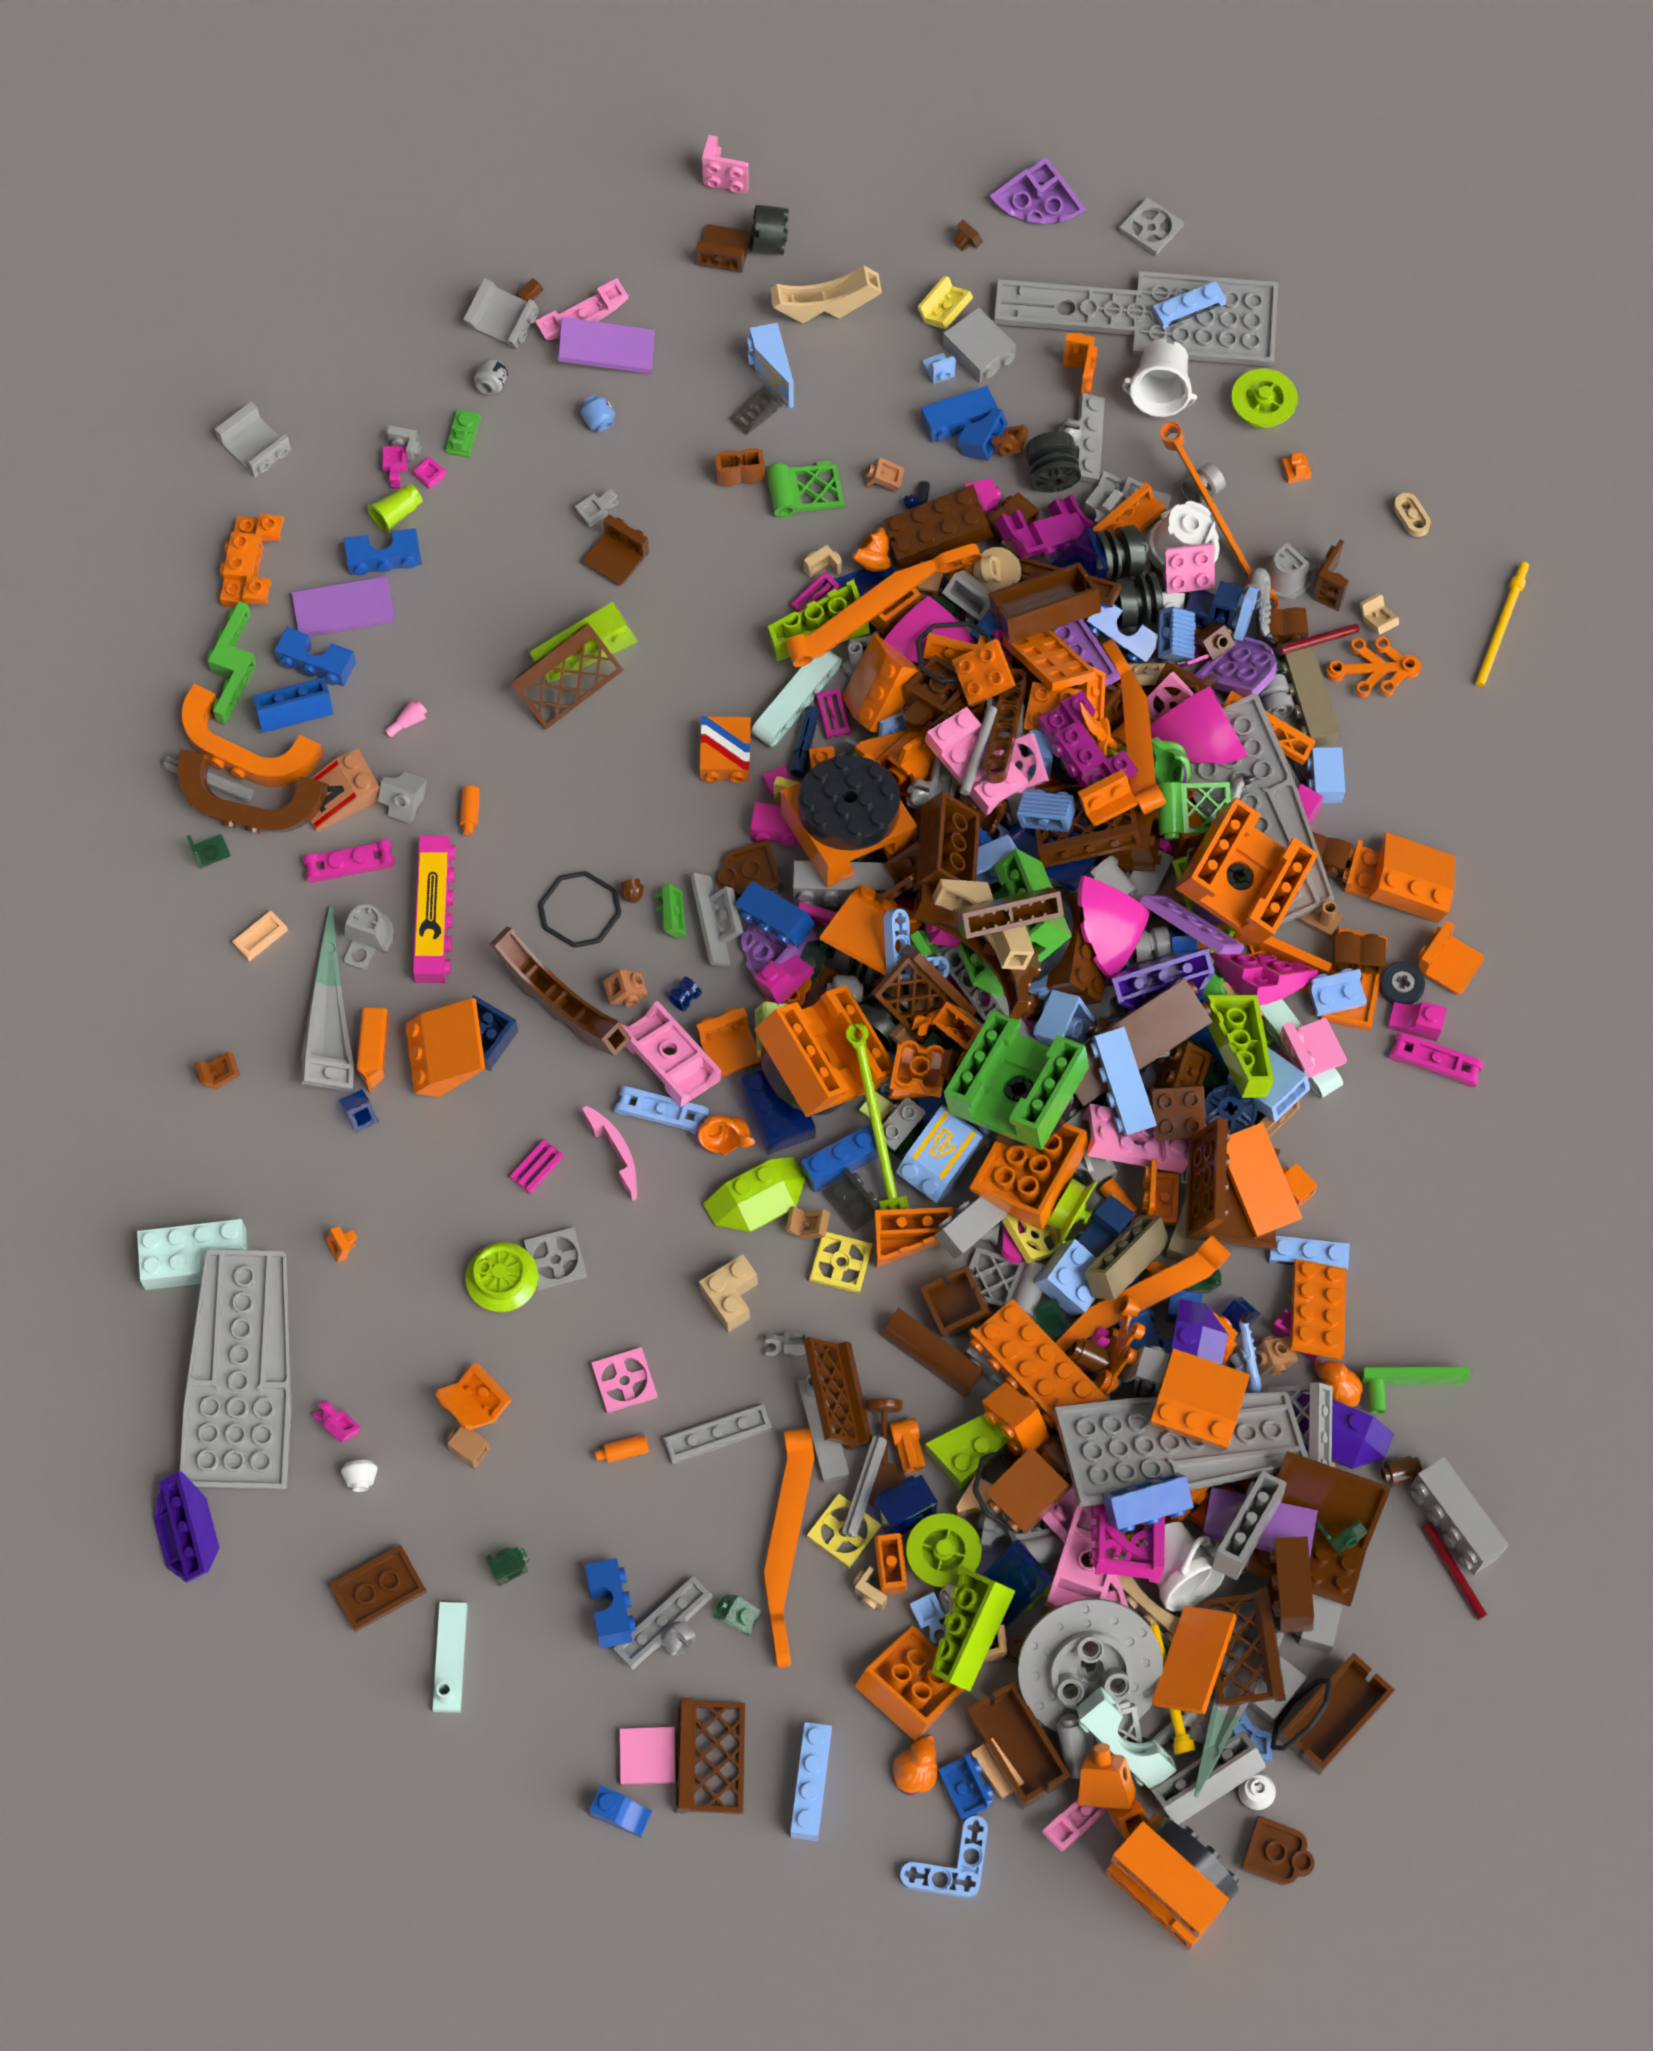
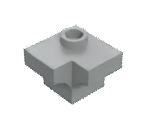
(1101, 504)
(402, 795)
(1108, 1006)
(1096, 1169)
(992, 1531)

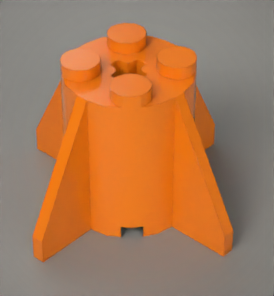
(903, 755)

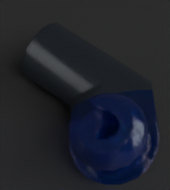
(918, 499)

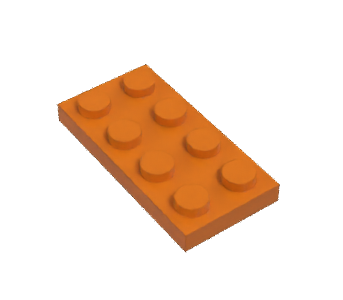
(1051, 660)
(1318, 1309)

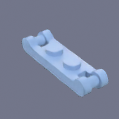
(660, 1109)

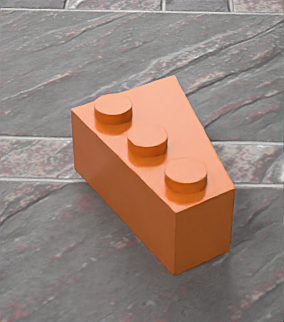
(906, 1232)

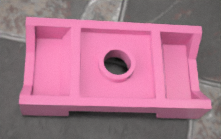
(954, 744)
(683, 1073)
(1114, 1146)
(1072, 1578)

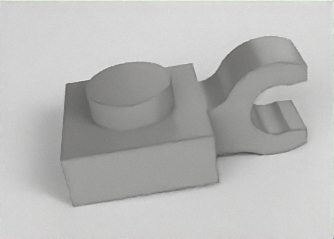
(595, 508)
(791, 1343)

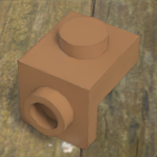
(807, 1224)

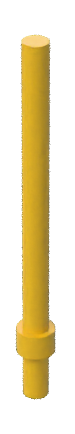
(1516, 585)

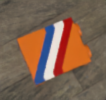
(725, 749)

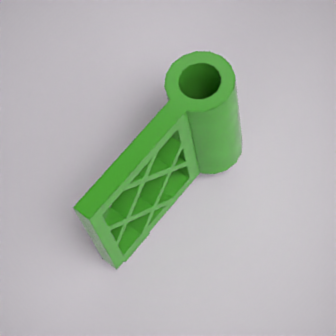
(785, 488)
(1174, 815)

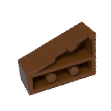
(1293, 1584)

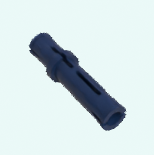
(804, 742)

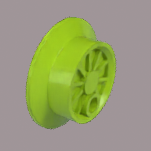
(1264, 397)
(1071, 1207)
(502, 1277)
(940, 1546)

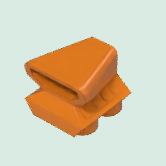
(916, 1071)

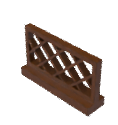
(555, 657)
(1088, 843)
(933, 980)
(844, 1382)
(1268, 1652)
(686, 1756)

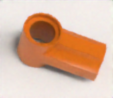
(906, 1438)

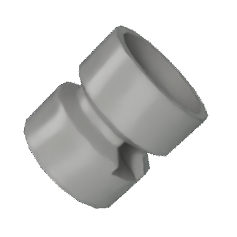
(1210, 477)
(1275, 697)
(1153, 944)

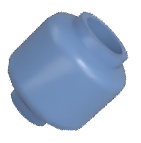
(597, 413)

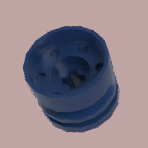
(1228, 1098)

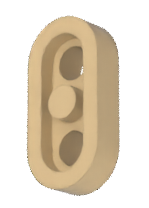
(1413, 516)

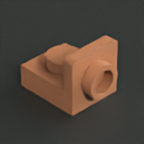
(884, 473)

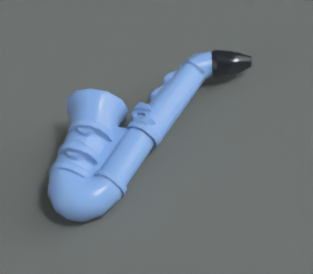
(1245, 1359)

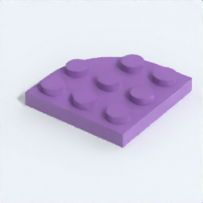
(1243, 668)

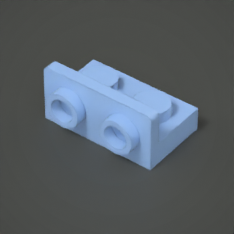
(1337, 992)

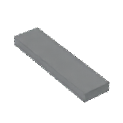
(717, 1433)

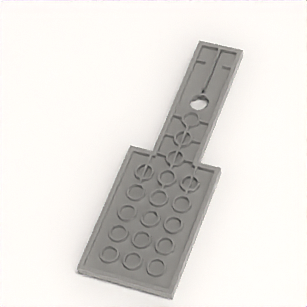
(1233, 333)

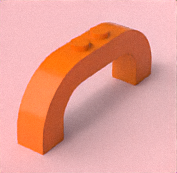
(243, 764)

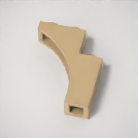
(834, 297)
(1011, 945)

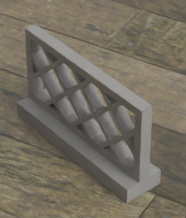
(1319, 1418)

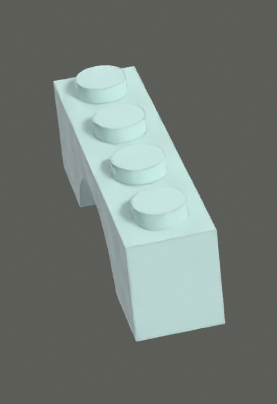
(1147, 1760)

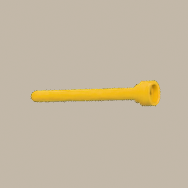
(1182, 1742)

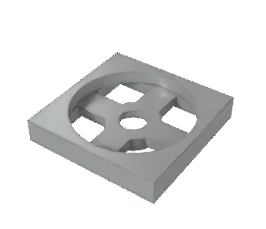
(1153, 247)
(567, 1256)

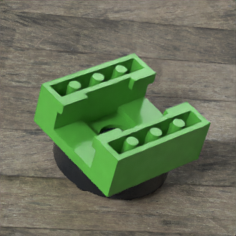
(1051, 938)
(1010, 1065)

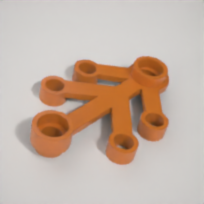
(1376, 667)
(1119, 1345)

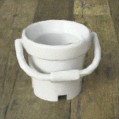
(1161, 380)
(1180, 527)
(1187, 1569)

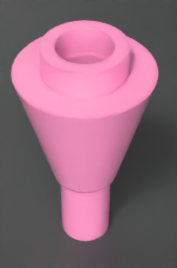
(409, 716)

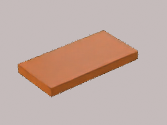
(1362, 1016)
(1260, 1181)
(1194, 1659)

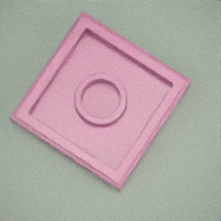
(647, 1756)

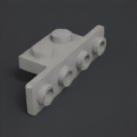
(718, 918)

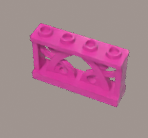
(1150, 1555)

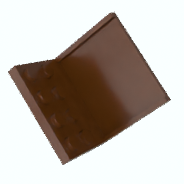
(1211, 1198)
(1340, 1502)

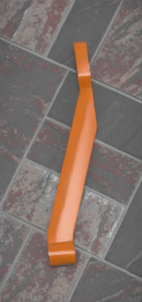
(1177, 444)
(807, 648)
(1137, 733)
(1150, 1291)
(786, 1533)

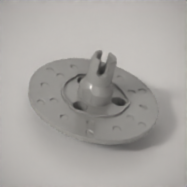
(1062, 1653)

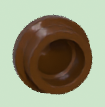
(632, 890)

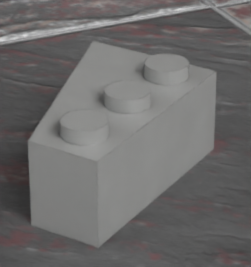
(1145, 1375)

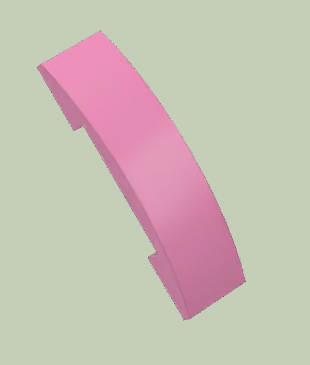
(594, 309)
(601, 1125)
(1072, 1824)

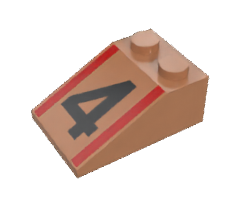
(349, 789)

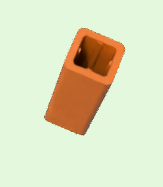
(373, 1045)

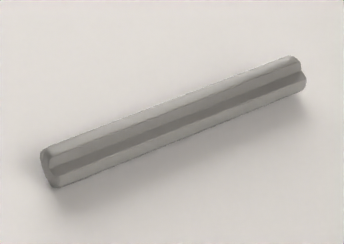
(216, 782)
(864, 1486)

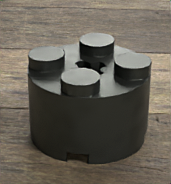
(769, 229)

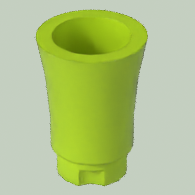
(395, 507)

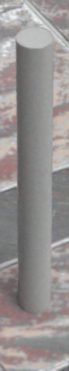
(978, 750)

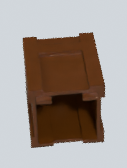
(1145, 856)

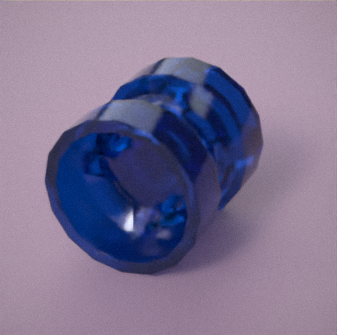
(684, 993)

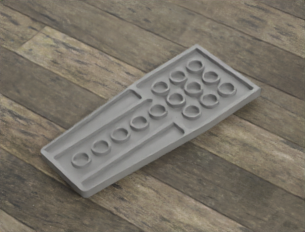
(1271, 795)
(239, 1375)
(1115, 1447)

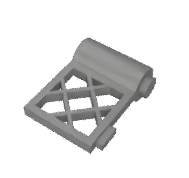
(1022, 1290)
(1041, 1543)
(1077, 1743)

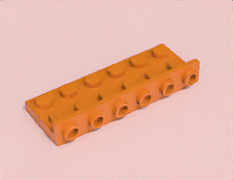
(1032, 1362)

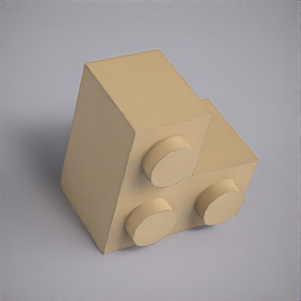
(724, 1288)

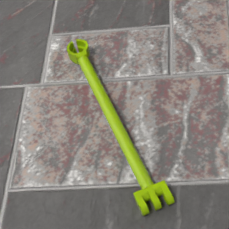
(892, 1200)

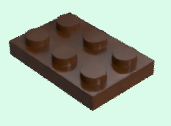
(378, 1588)

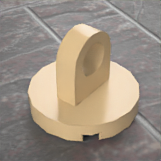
(997, 568)

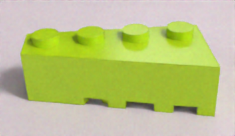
(812, 618)
(609, 627)
(1242, 1042)
(960, 1449)
(970, 1627)

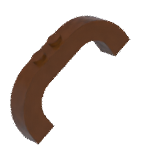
(193, 782)

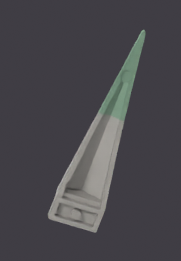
(326, 1045)
(1224, 1719)

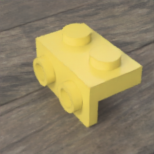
(943, 303)

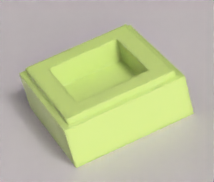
(883, 1104)

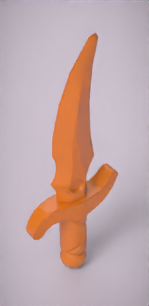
(1101, 730)

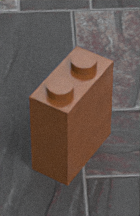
(1027, 1491)

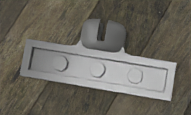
(1087, 435)
(922, 791)
(666, 1625)

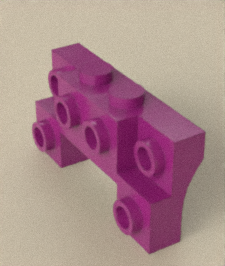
(1046, 535)
(1076, 746)

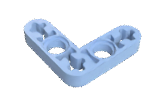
(890, 938)
(963, 1869)

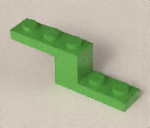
(231, 663)

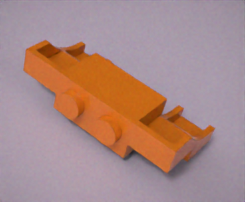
(244, 559)

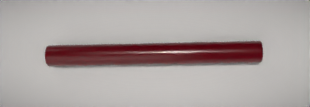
(1318, 639)
(1454, 1571)

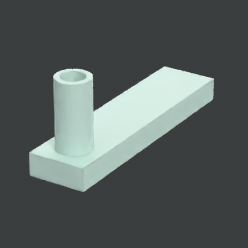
(450, 1657)

